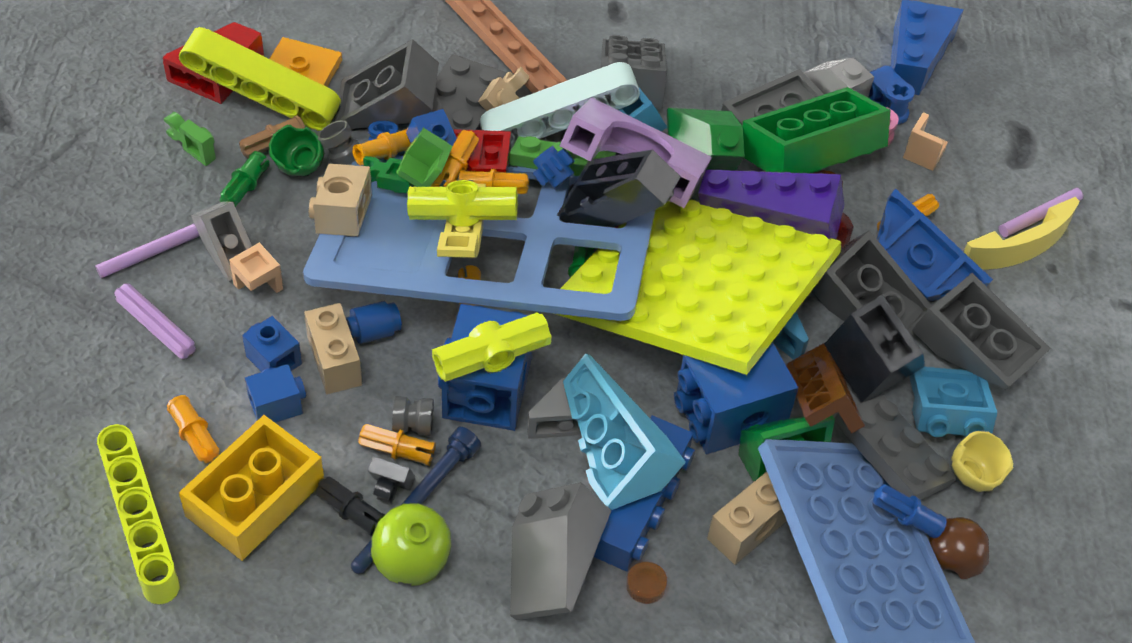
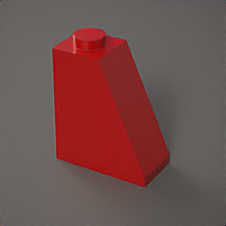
(194, 82)

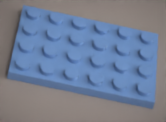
(865, 566)

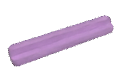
(155, 321)

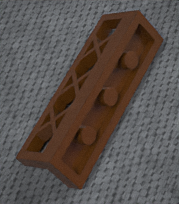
(830, 385)

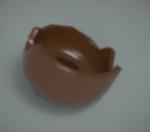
(962, 547)

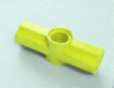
(462, 203)
(491, 346)

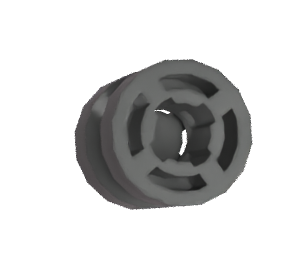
(338, 141)
(417, 416)

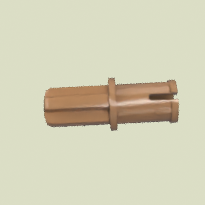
(261, 140)

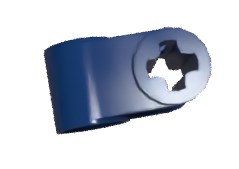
(891, 91)

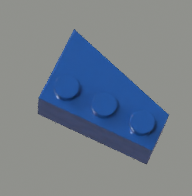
(921, 40)

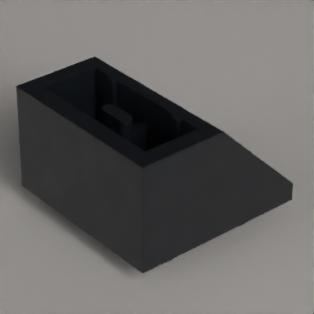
(874, 349)

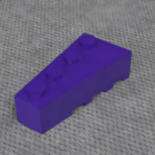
(799, 200)

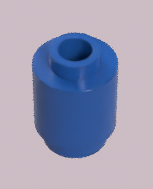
(374, 321)

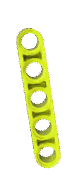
(259, 78)
(141, 527)

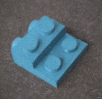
(951, 402)

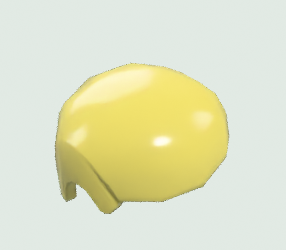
(981, 461)

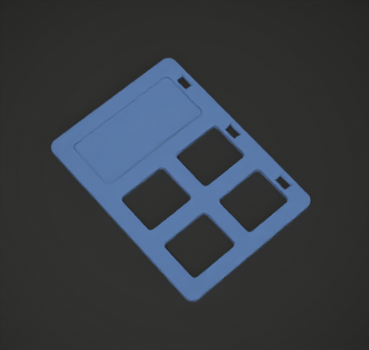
(402, 260)

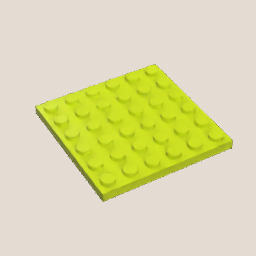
(713, 283)

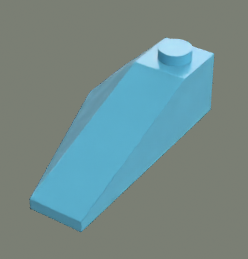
(622, 444)

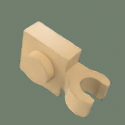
(503, 90)

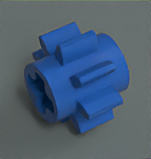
(553, 167)

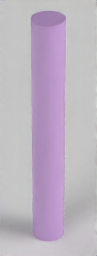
(1036, 214)
(146, 251)

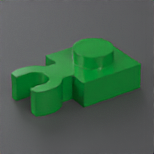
(386, 174)

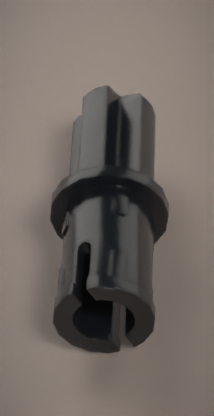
(349, 504)

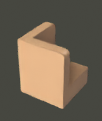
(923, 147)
(255, 268)

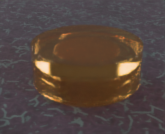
(646, 582)

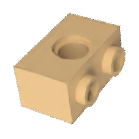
(341, 200)
(333, 348)
(747, 520)

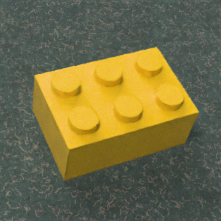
(252, 487)

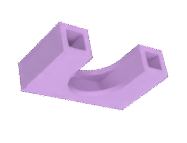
(603, 128)

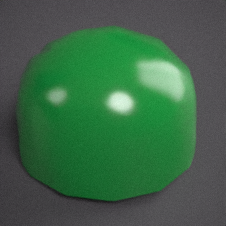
(296, 150)

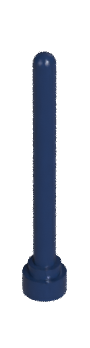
(461, 445)

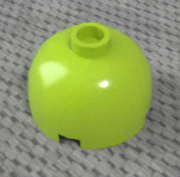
(411, 544)

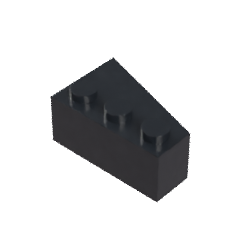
(619, 189)

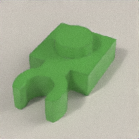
(195, 140)

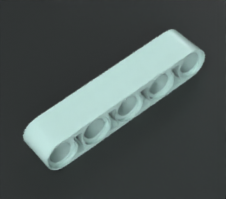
(554, 107)

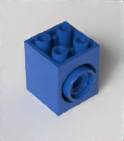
(483, 395)
(726, 401)

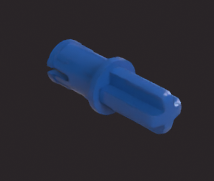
(909, 510)

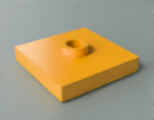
(308, 59)

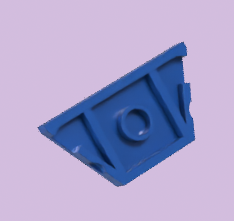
(924, 250)

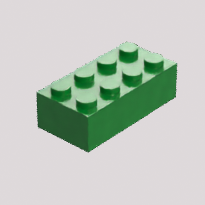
(816, 133)

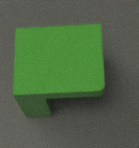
(424, 159)

